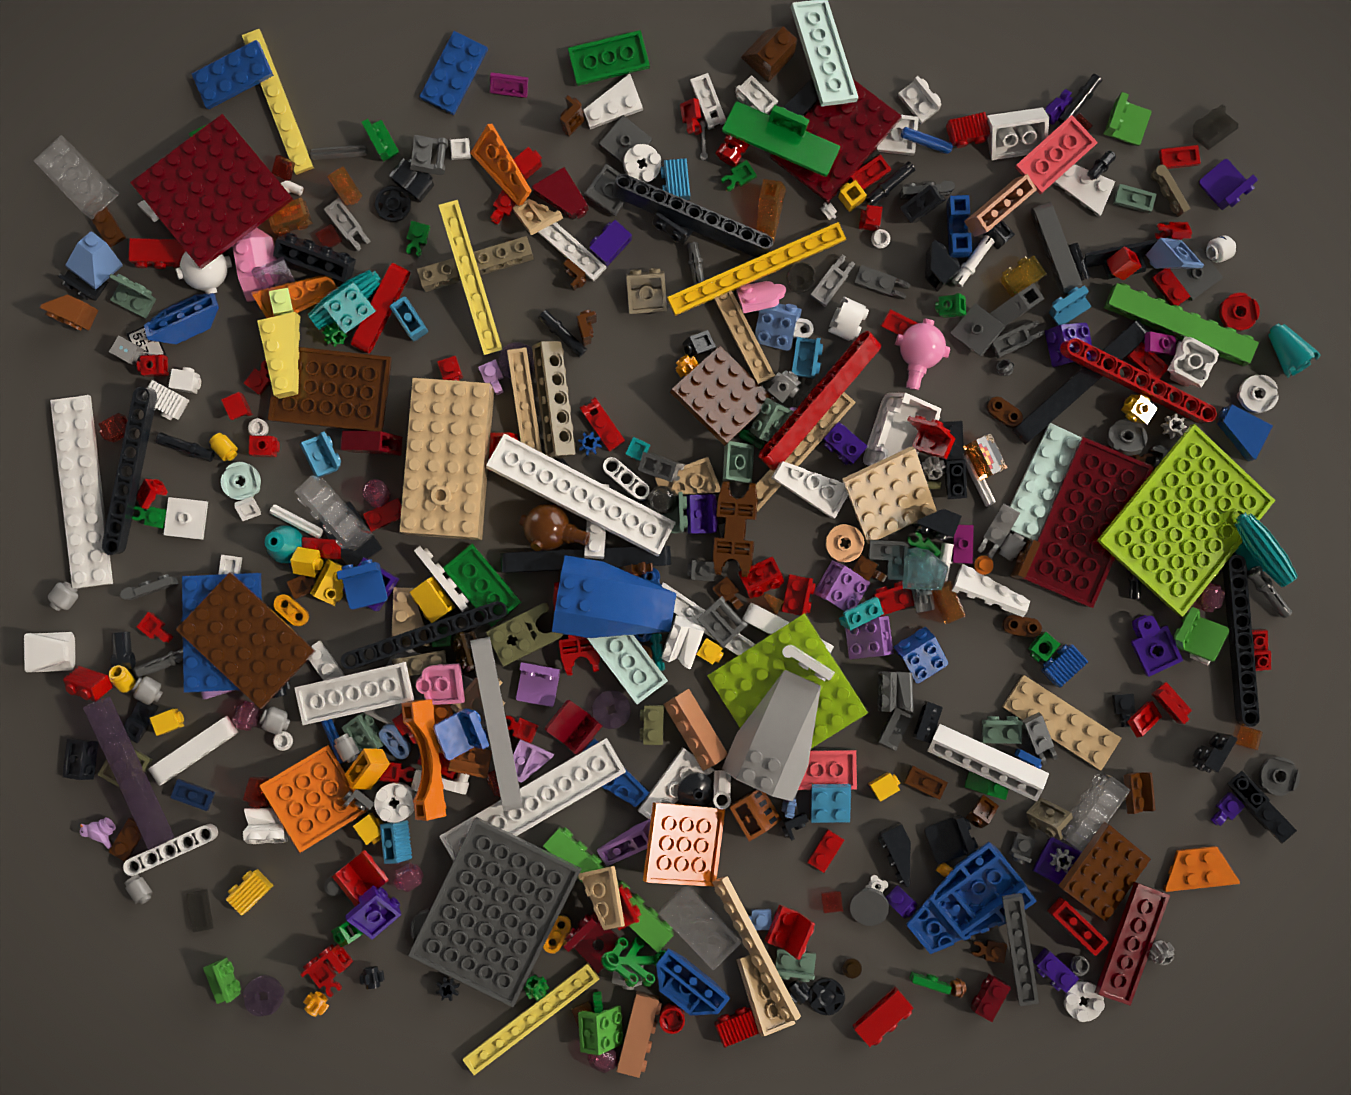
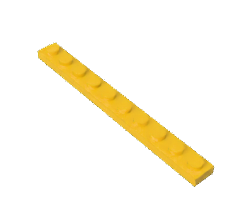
(756, 269)

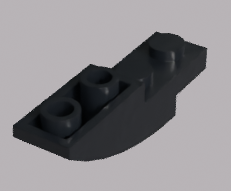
(955, 463)
(1260, 807)

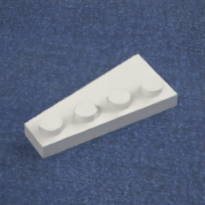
(992, 592)
(666, 788)

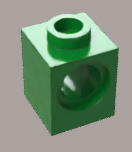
(1051, 646)

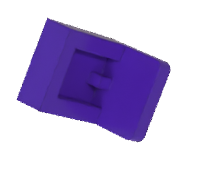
(901, 902)

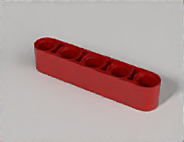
(386, 294)

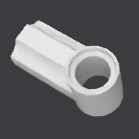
(722, 786)

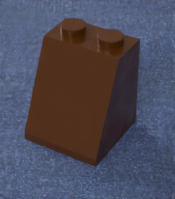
(771, 52)

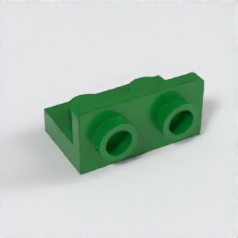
(381, 139)

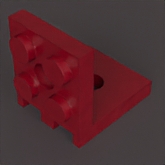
(583, 937)

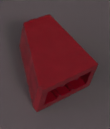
(562, 194)
(371, 442)

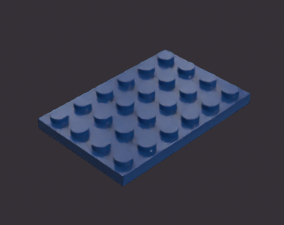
(198, 671)

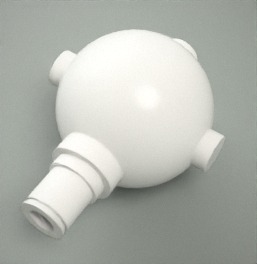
(207, 278)

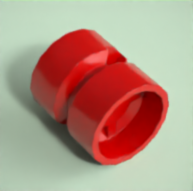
(731, 150)
(671, 1018)

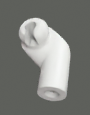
(292, 187)

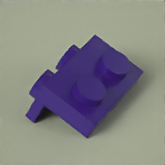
(702, 514)

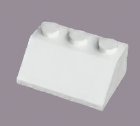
(1016, 132)

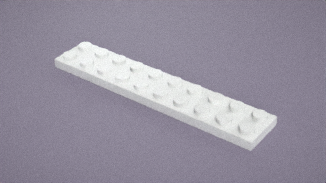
(81, 491)
(580, 495)
(546, 794)

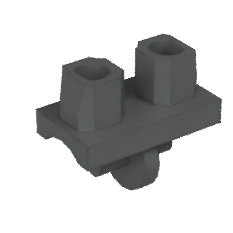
(923, 600)

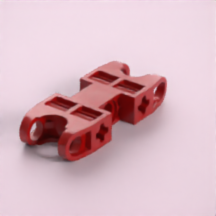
(569, 655)

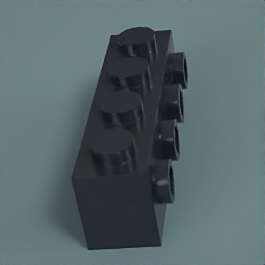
(314, 257)

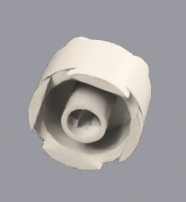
(847, 319)
(387, 810)

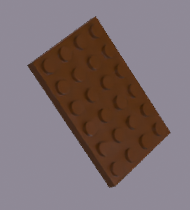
(337, 391)
(245, 640)

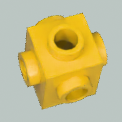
(1139, 408)

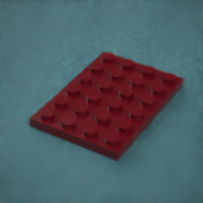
(854, 127)

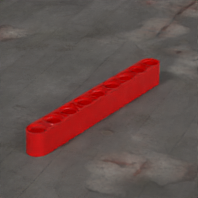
(1131, 373)
(820, 400)

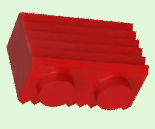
(968, 129)
(87, 683)
(736, 1026)

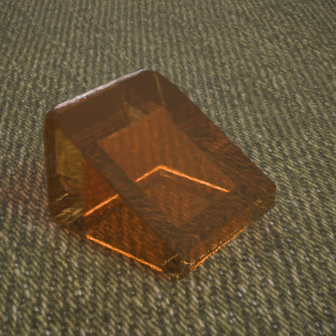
(773, 602)
(1249, 737)

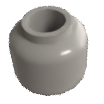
(62, 596)
(147, 690)
(274, 720)

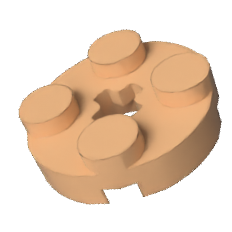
(849, 533)

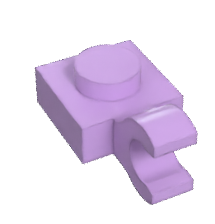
(492, 374)

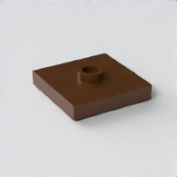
(1025, 559)

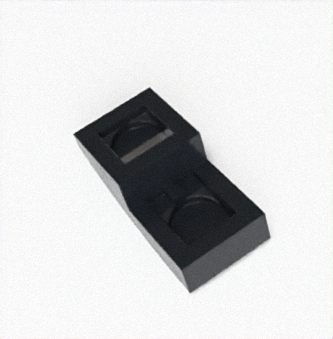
(139, 720)

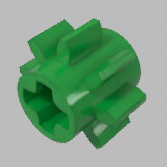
(334, 334)
(536, 987)

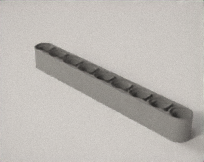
(496, 724)

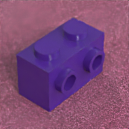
(610, 242)
(844, 444)
(1051, 966)

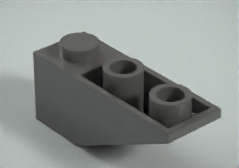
(1018, 305)

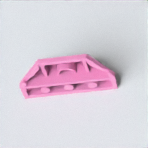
(249, 252)

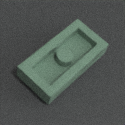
(1134, 198)

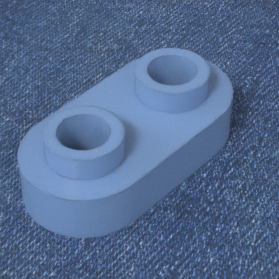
(395, 741)

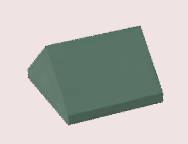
(738, 462)

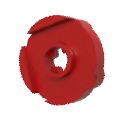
(1244, 302)

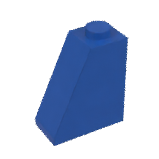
(1244, 430)

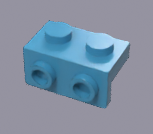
(1071, 306)
(806, 357)
(321, 455)

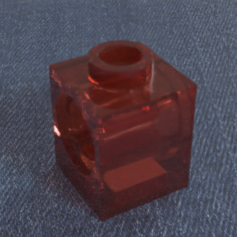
(113, 427)

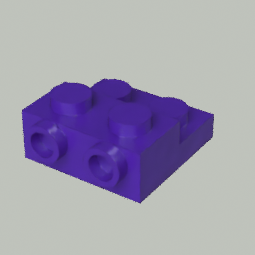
(374, 912)

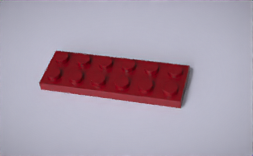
(1132, 943)

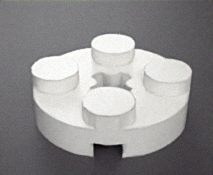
(651, 158)
(1254, 383)
(1094, 1004)

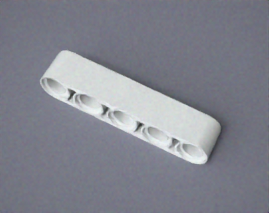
(767, 621)
(193, 750)
(161, 851)

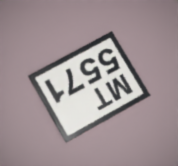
(150, 347)

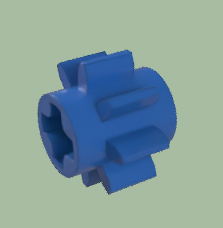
(590, 437)

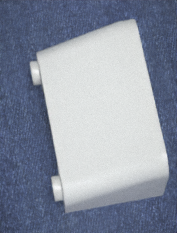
(892, 430)

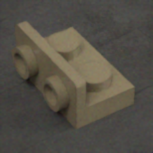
(1048, 818)

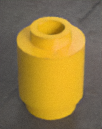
(223, 447)
(121, 678)

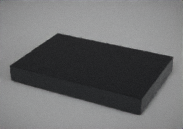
(367, 550)

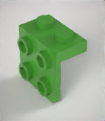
(1200, 635)

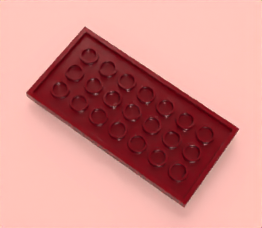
(1087, 502)

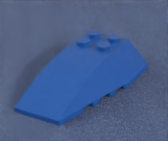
(609, 602)
(968, 900)

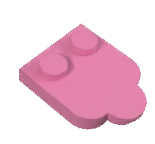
(760, 295)
(442, 684)

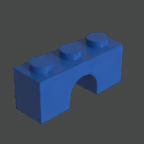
(958, 236)

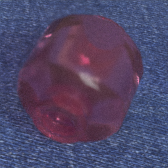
(376, 493)
(1211, 598)
(246, 716)
(408, 877)
(603, 1062)

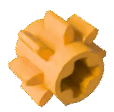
(686, 365)
(316, 1003)

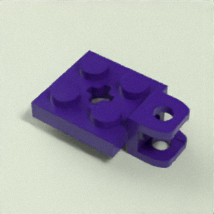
(1150, 637)
(1043, 864)

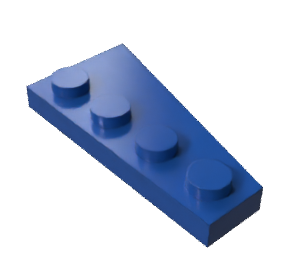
(625, 786)

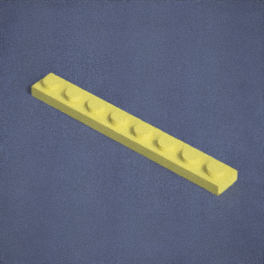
(282, 111)
(470, 276)
(531, 1018)

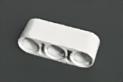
(623, 470)

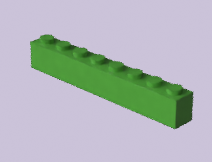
(1178, 323)
(650, 927)

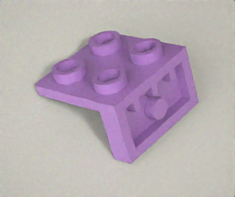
(841, 586)
(870, 639)
(538, 684)

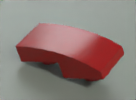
(1261, 651)

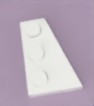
(613, 104)

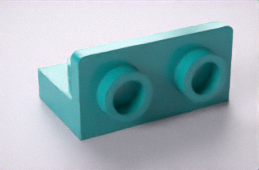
(861, 613)

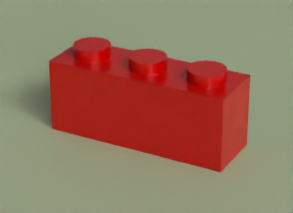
(155, 252)
(1077, 926)
(883, 1017)

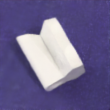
(1192, 362)
(683, 641)
(49, 652)
(263, 827)

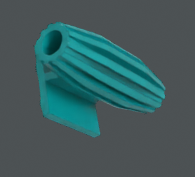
(347, 303)
(1262, 549)

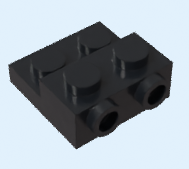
(1213, 757)

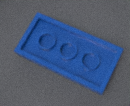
(453, 72)
(232, 74)

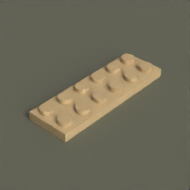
(1064, 722)

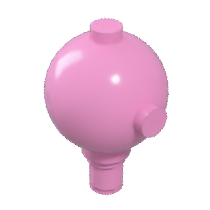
(921, 348)

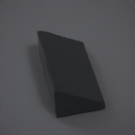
(1000, 234)

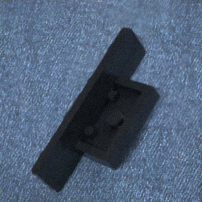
(1100, 257)

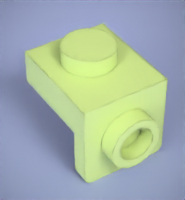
(281, 301)

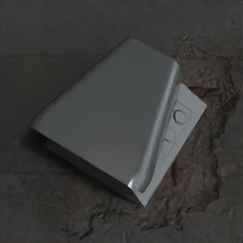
(895, 691)

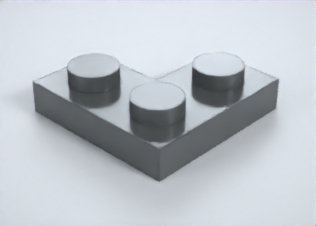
(891, 551)

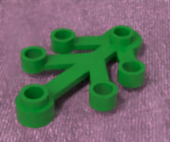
(613, 962)

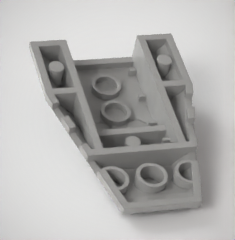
(777, 738)

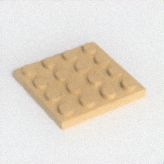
(889, 494)

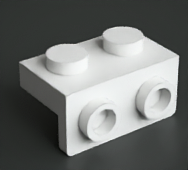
(755, 95)

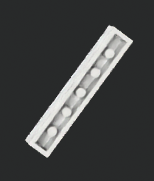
(988, 762)

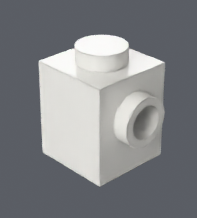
(185, 380)

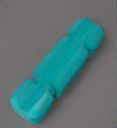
(657, 650)

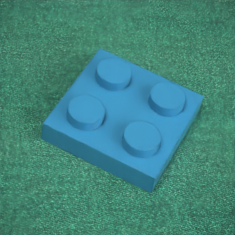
(830, 803)

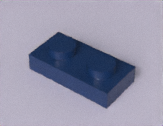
(192, 795)

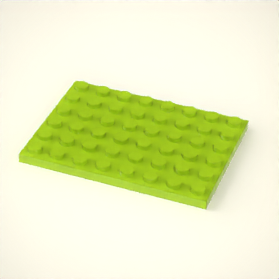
(1183, 520)

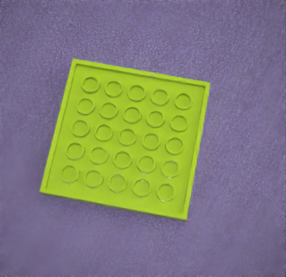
(752, 674)

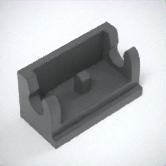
(660, 466)
(894, 728)

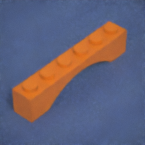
(429, 800)

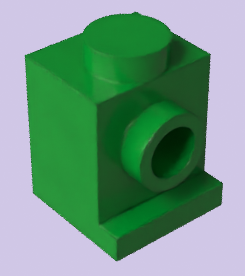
(956, 308)
(342, 934)

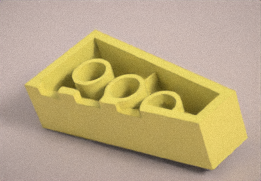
(281, 348)

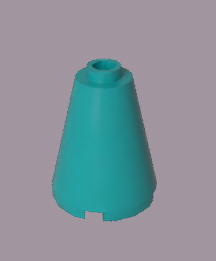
(1291, 350)
(282, 543)

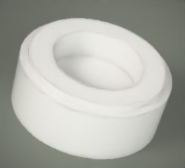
(258, 427)

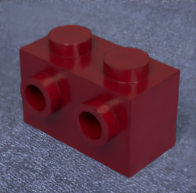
(990, 997)

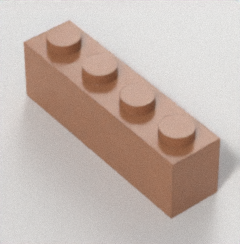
(1000, 205)
(695, 729)
(638, 1032)

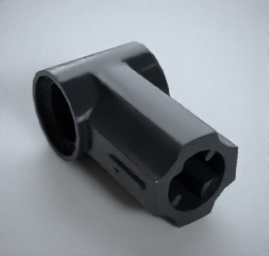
(122, 651)

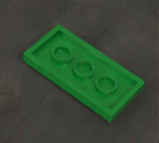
(609, 58)
(480, 581)

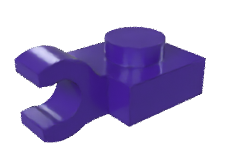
(1228, 808)

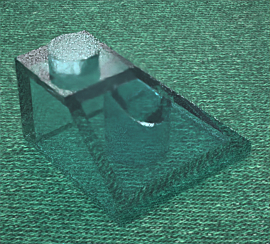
(923, 570)

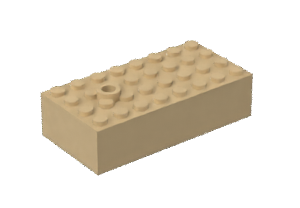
(447, 459)

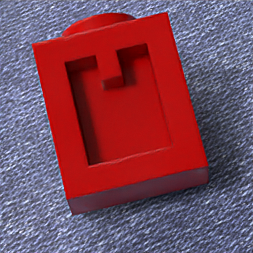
(450, 369)
(148, 491)

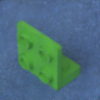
(1127, 121)
(222, 981)
(600, 1030)

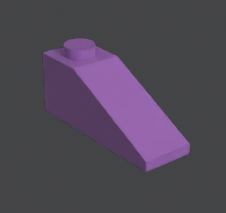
(626, 844)

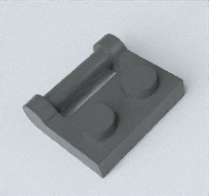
(422, 153)
(717, 626)

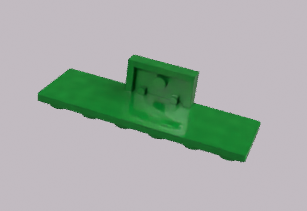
(782, 135)

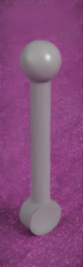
(703, 155)

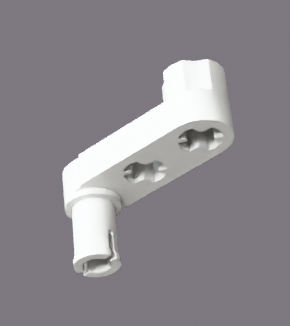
(457, 785)

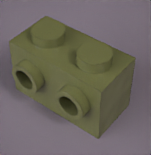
(653, 724)

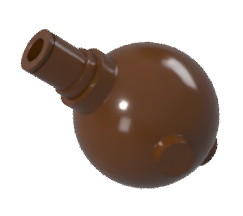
(549, 528)

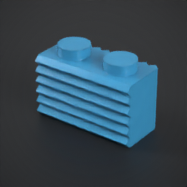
(676, 178)
(409, 318)
(395, 842)

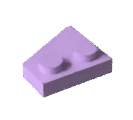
(529, 759)

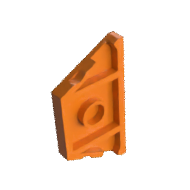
(1199, 869)

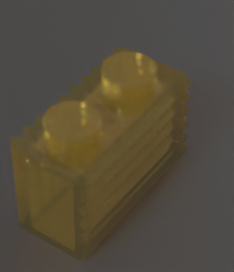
(1022, 276)

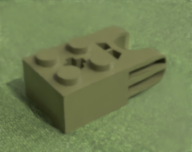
(527, 632)

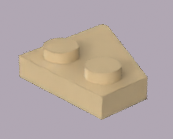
(536, 216)

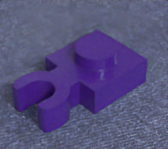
(1056, 108)

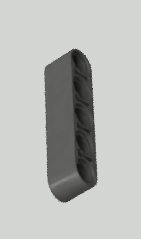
(1056, 247)

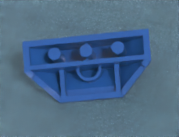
(183, 319)
(689, 985)

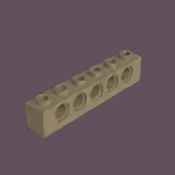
(487, 259)
(549, 407)

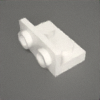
(920, 99)

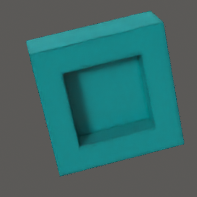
(637, 448)

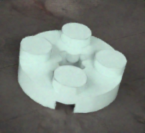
(232, 474)

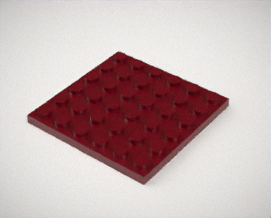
(211, 191)

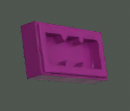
(509, 85)
(1160, 343)
(963, 545)

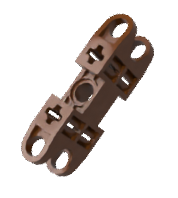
(735, 528)

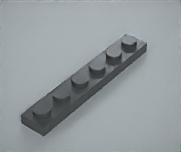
(1020, 949)

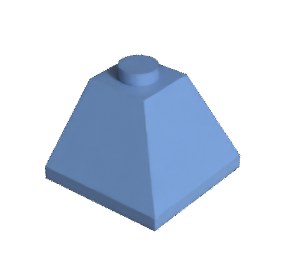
(1172, 255)
(93, 260)

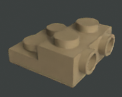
(646, 291)

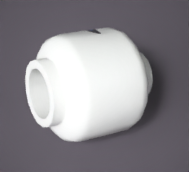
(1221, 249)

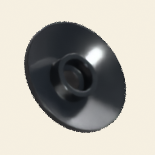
(691, 785)

